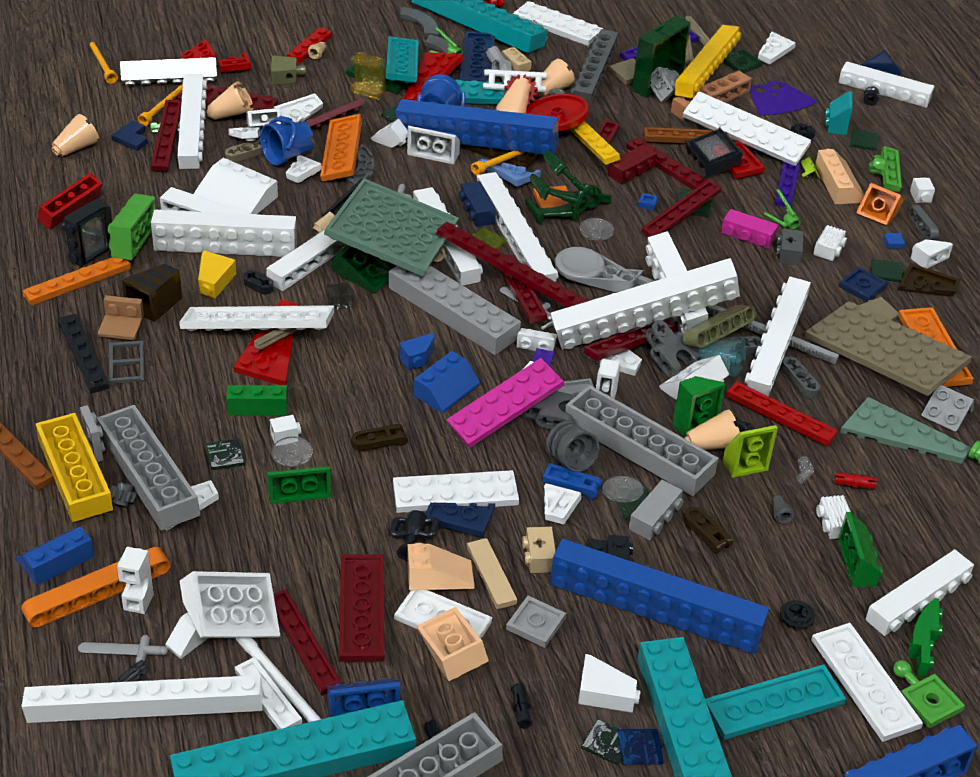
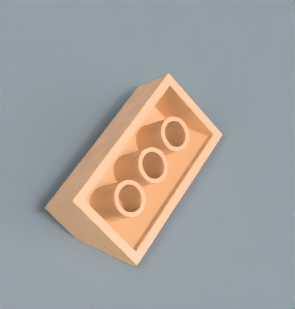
(838, 177)

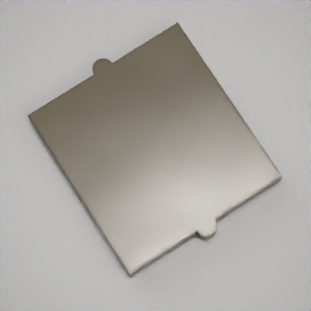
(881, 308)

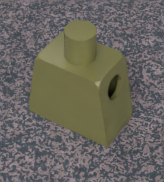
(285, 70)

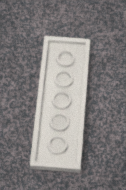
(559, 23)
(463, 488)
(866, 682)

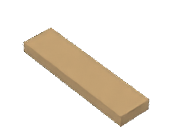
(491, 573)

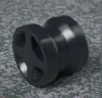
(871, 91)

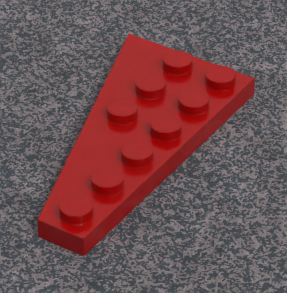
(432, 65)
(270, 362)

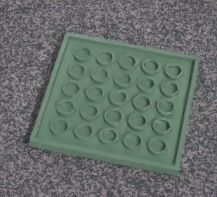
(390, 226)

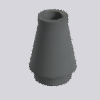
(782, 510)

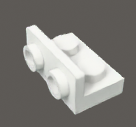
(534, 339)

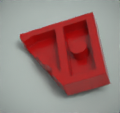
(232, 63)

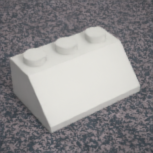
(432, 145)
(708, 368)

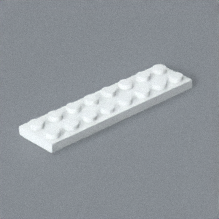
(747, 128)
(257, 317)

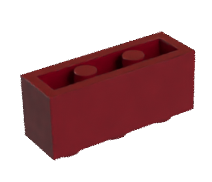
(632, 164)

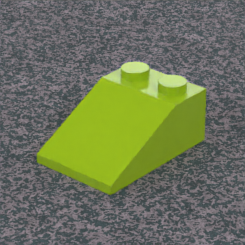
(750, 451)

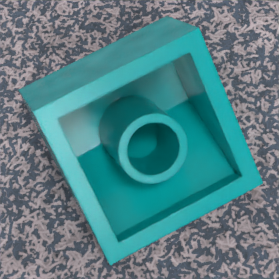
(839, 114)

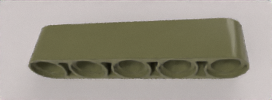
(719, 326)

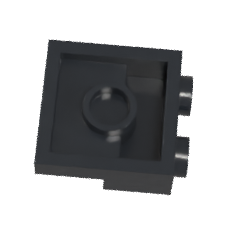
(615, 545)

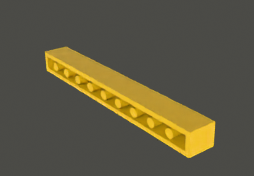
(707, 61)

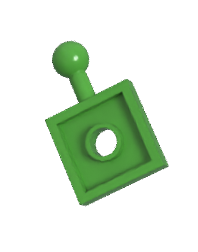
(931, 688)

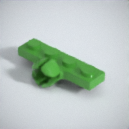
(888, 167)

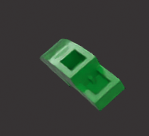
(925, 636)

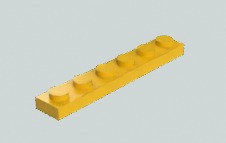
(595, 143)

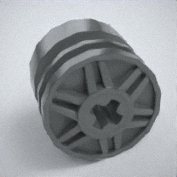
(572, 446)

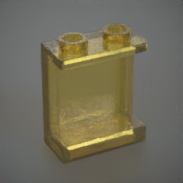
(369, 75)

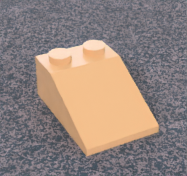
(437, 569)
(453, 643)

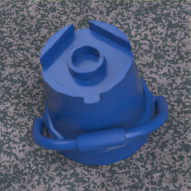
(442, 90)
(285, 140)

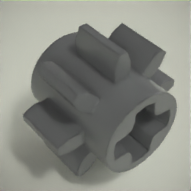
(123, 493)

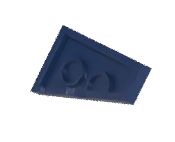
(465, 519)

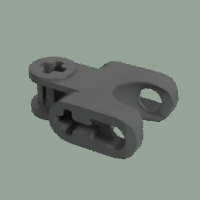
(669, 346)
(550, 410)

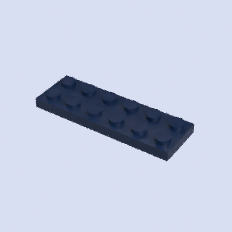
(475, 56)

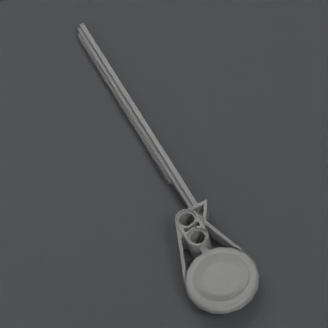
(587, 266)

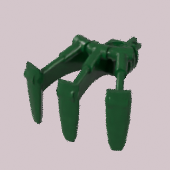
(586, 198)

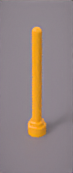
(109, 75)
(146, 117)
(479, 167)

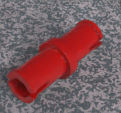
(855, 480)

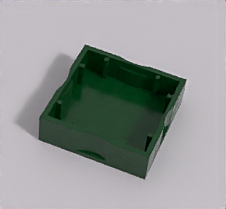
(662, 48)

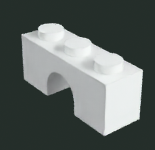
(136, 572)

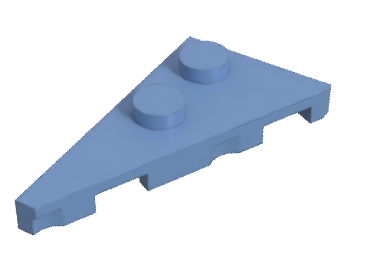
(512, 173)

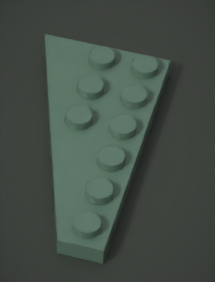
(901, 431)

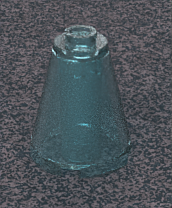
(730, 351)

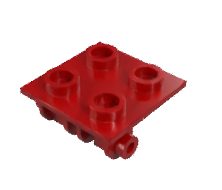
(202, 50)

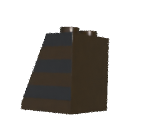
(156, 287)

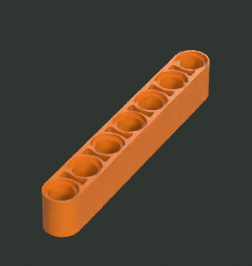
(85, 591)

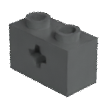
(790, 246)

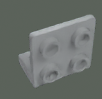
(663, 83)
(948, 408)

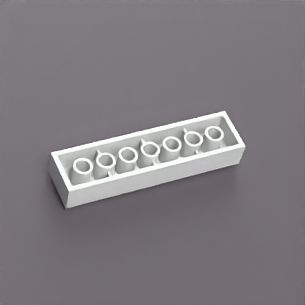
(223, 233)

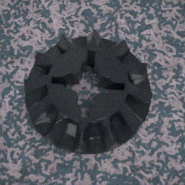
(803, 130)
(793, 608)

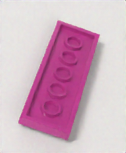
(505, 402)

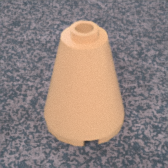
(557, 77)
(516, 97)
(230, 103)
(75, 136)
(715, 432)

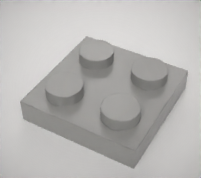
(92, 432)
(536, 621)

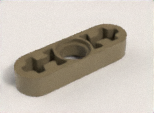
(238, 152)

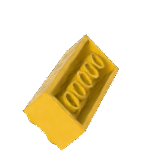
(74, 467)

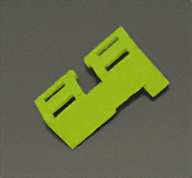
(809, 168)

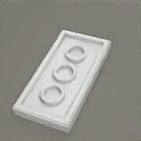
(425, 605)

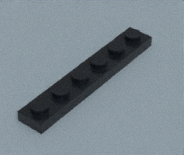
(83, 353)

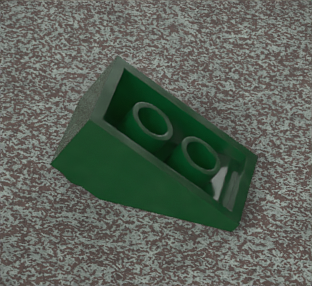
(361, 269)

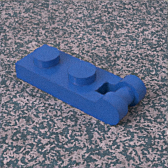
(572, 480)

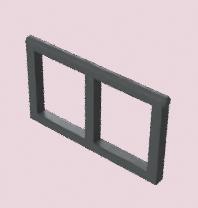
(126, 361)

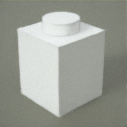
(922, 190)
(284, 427)

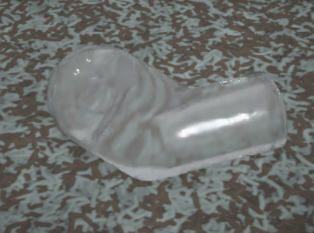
(806, 469)

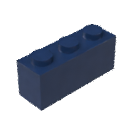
(477, 203)

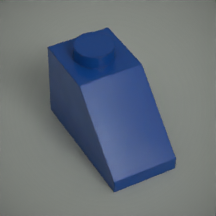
(417, 351)

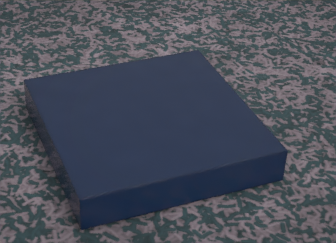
(863, 284)

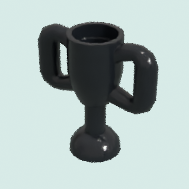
(414, 529)

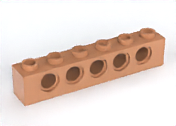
(721, 89)

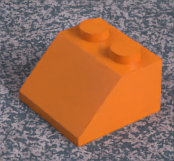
(880, 204)

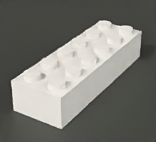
(665, 263)

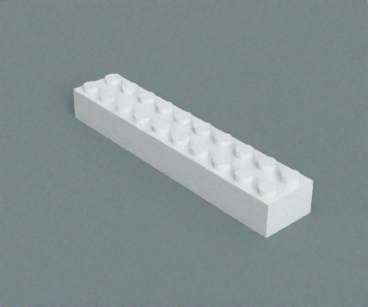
(646, 304)

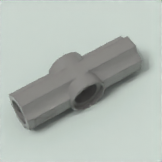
(498, 61)

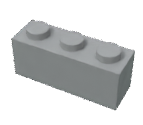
(656, 510)

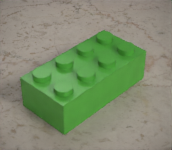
(131, 227)

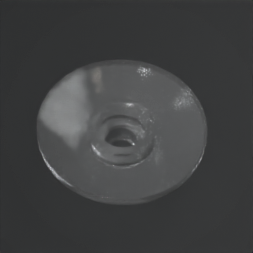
(596, 229)
(292, 451)
(622, 489)

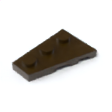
(928, 281)

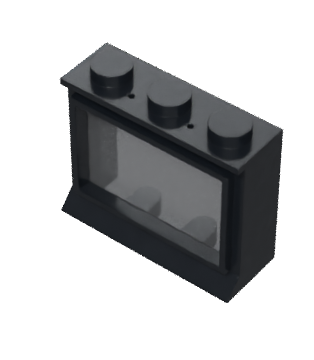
(714, 152)
(88, 231)

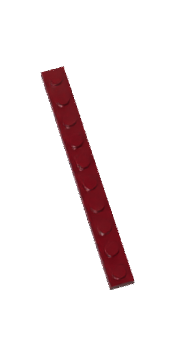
(509, 265)

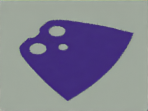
(785, 101)

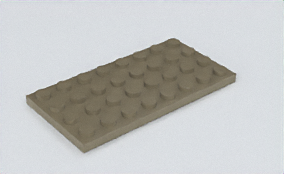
(888, 348)

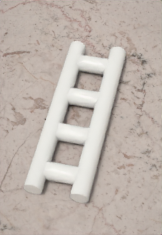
(507, 76)

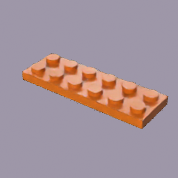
(341, 148)
(928, 323)

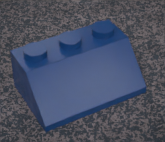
(445, 382)
(56, 555)
(362, 695)

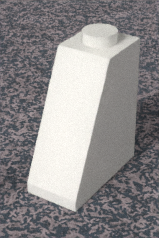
(607, 687)

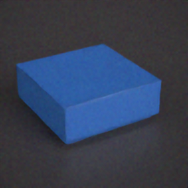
(648, 201)
(894, 240)

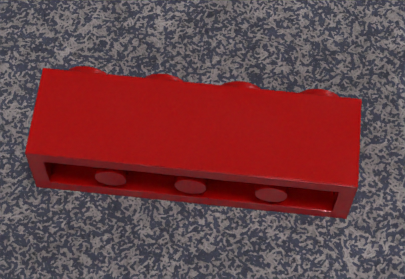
(69, 200)

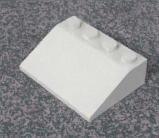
(238, 187)
(230, 604)

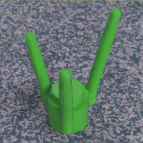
(452, 46)
(790, 219)

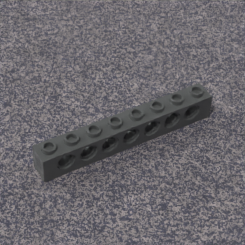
(595, 65)

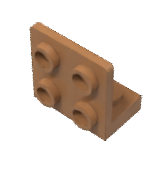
(121, 317)

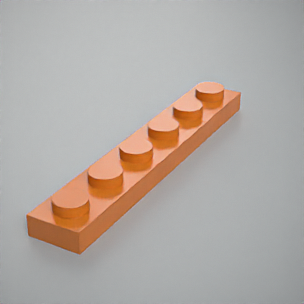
(75, 280)

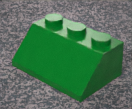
(257, 400)
(697, 402)
(299, 484)
(859, 553)

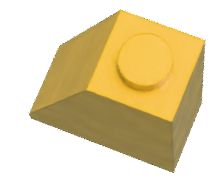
(215, 273)

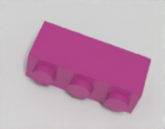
(749, 228)

